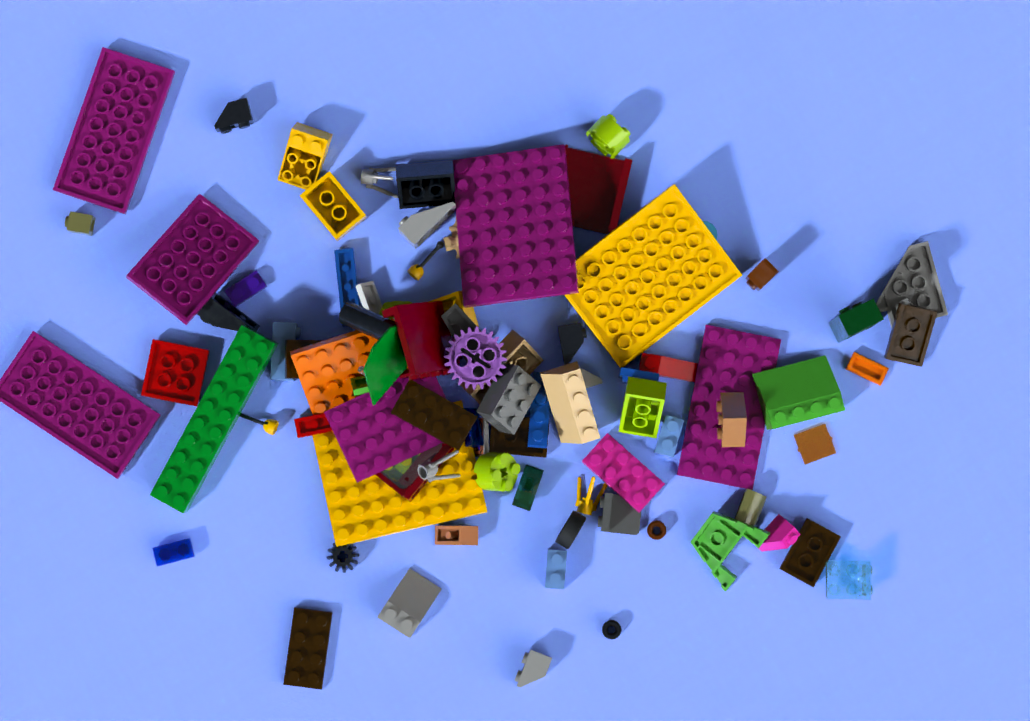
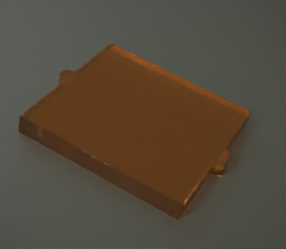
(814, 444)

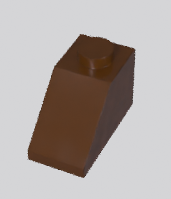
(761, 275)

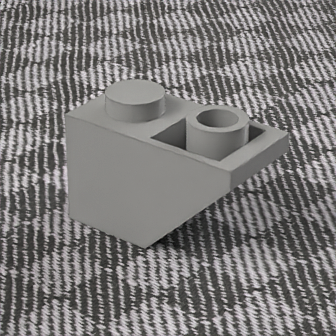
(534, 668)

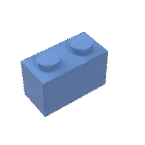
(669, 436)
(555, 569)

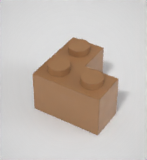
(732, 419)

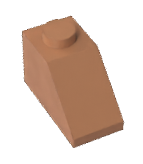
(456, 535)

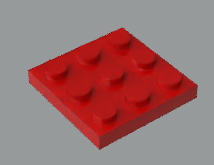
(175, 372)

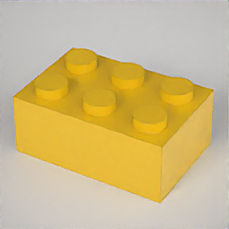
(333, 206)

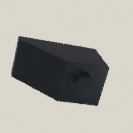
(571, 340)

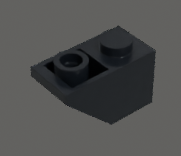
(234, 115)

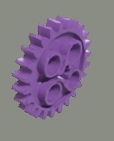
(465, 373)

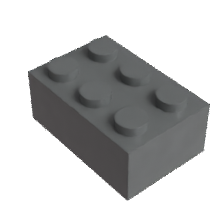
(509, 398)

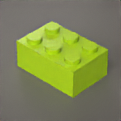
(642, 407)

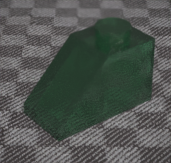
(527, 487)

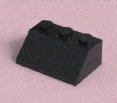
(425, 184)

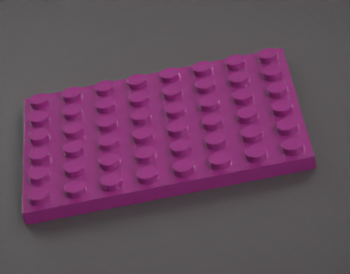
(515, 226)

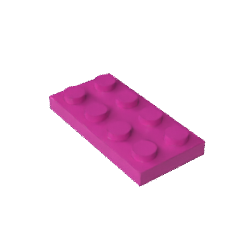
(623, 472)

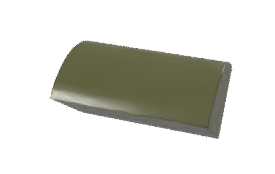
(750, 507)

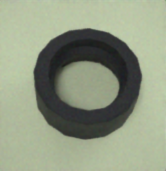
(570, 529)

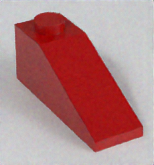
(668, 367)

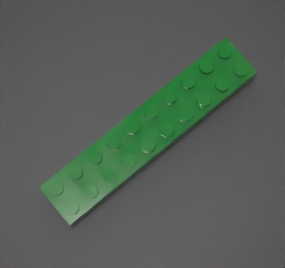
(214, 419)

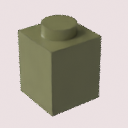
(80, 223)

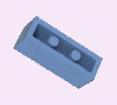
(281, 332)

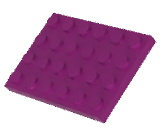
(192, 259)
(373, 436)

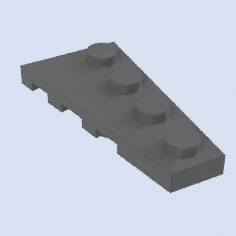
(457, 320)

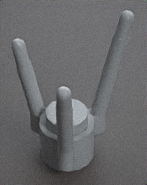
(370, 177)
(428, 469)

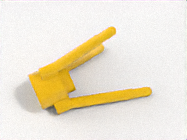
(587, 506)

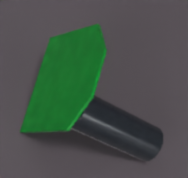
(386, 357)

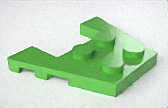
(718, 539)

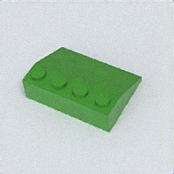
(798, 392)

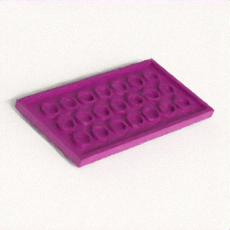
(114, 130)
(726, 366)
(76, 405)

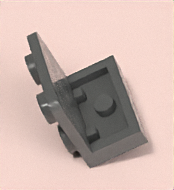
(618, 515)

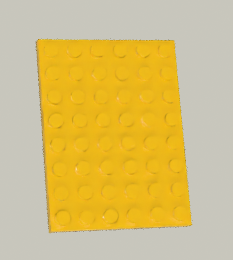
(649, 276)
(376, 510)

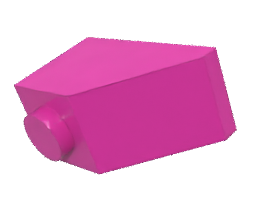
(781, 535)

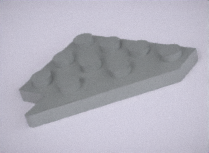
(913, 283)

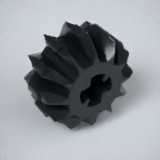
(336, 560)

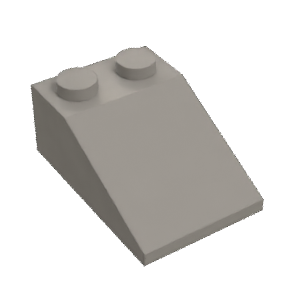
(423, 224)
(409, 603)

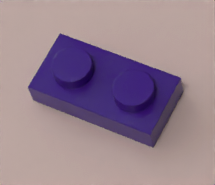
(245, 288)

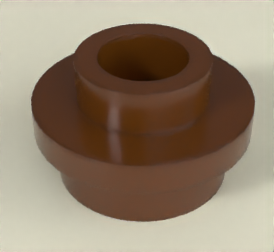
(661, 534)

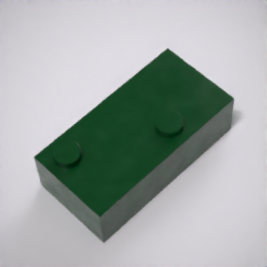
(855, 320)

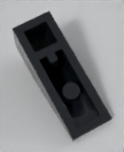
(223, 314)

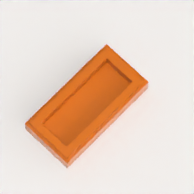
(867, 368)

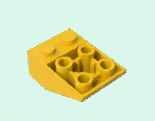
(304, 156)

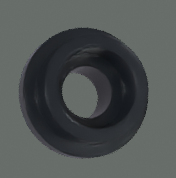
(606, 625)

